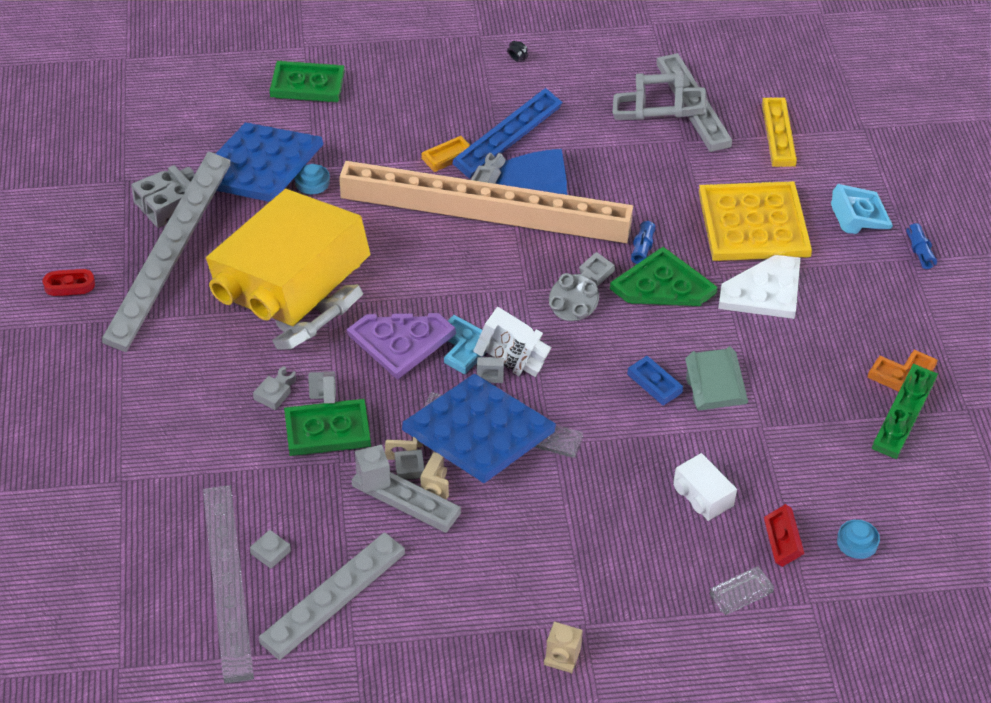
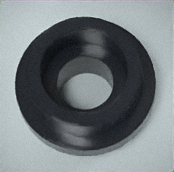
(517, 51)

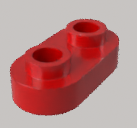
(68, 282)

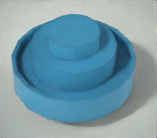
(312, 179)
(858, 539)

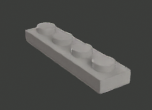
(416, 502)

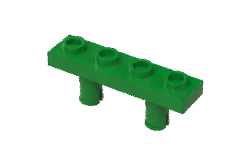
(904, 411)

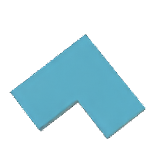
(462, 355)

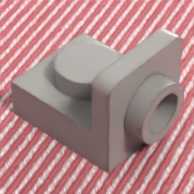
(322, 386)

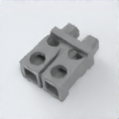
(161, 193)

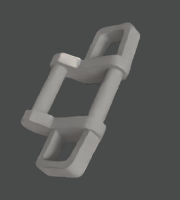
(640, 98)
(330, 308)

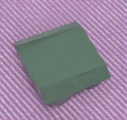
(715, 379)

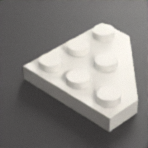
(764, 289)

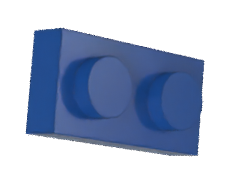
(655, 380)

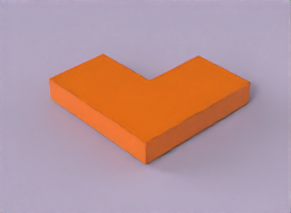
(894, 374)

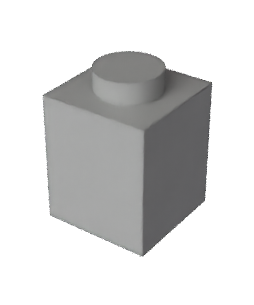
(372, 468)

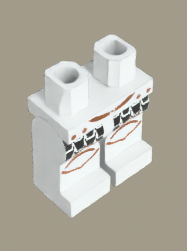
(514, 341)

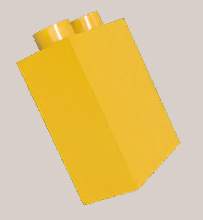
(288, 257)

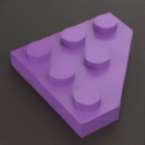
(401, 340)

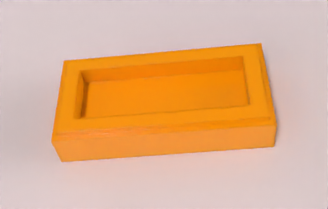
(444, 154)

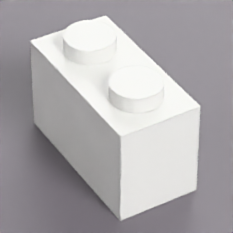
(704, 487)

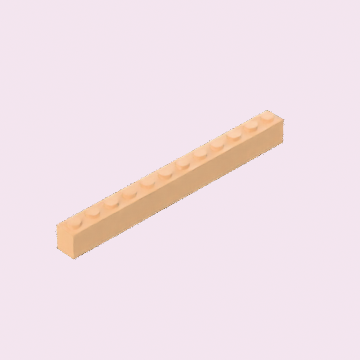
(486, 201)

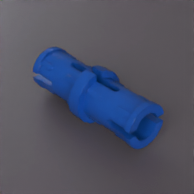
(643, 241)
(921, 246)

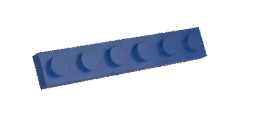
(507, 131)

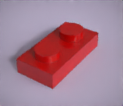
(783, 535)

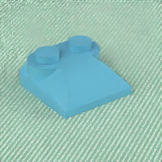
(858, 209)

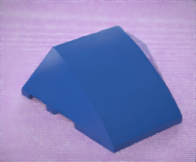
(536, 171)

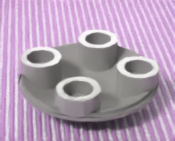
(573, 297)

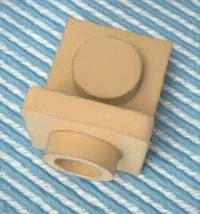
(434, 476)

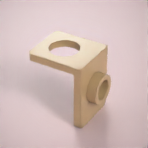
(408, 445)

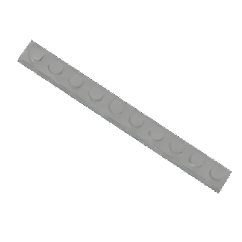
(166, 252)

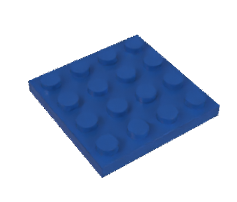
(265, 160)
(479, 427)

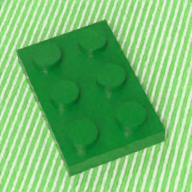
(307, 81)
(327, 427)

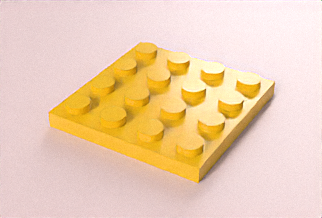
(754, 221)

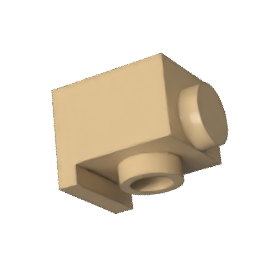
(563, 647)

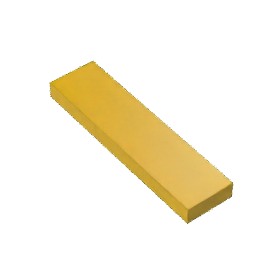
(779, 132)

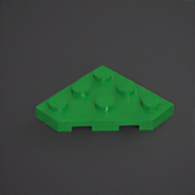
(663, 281)

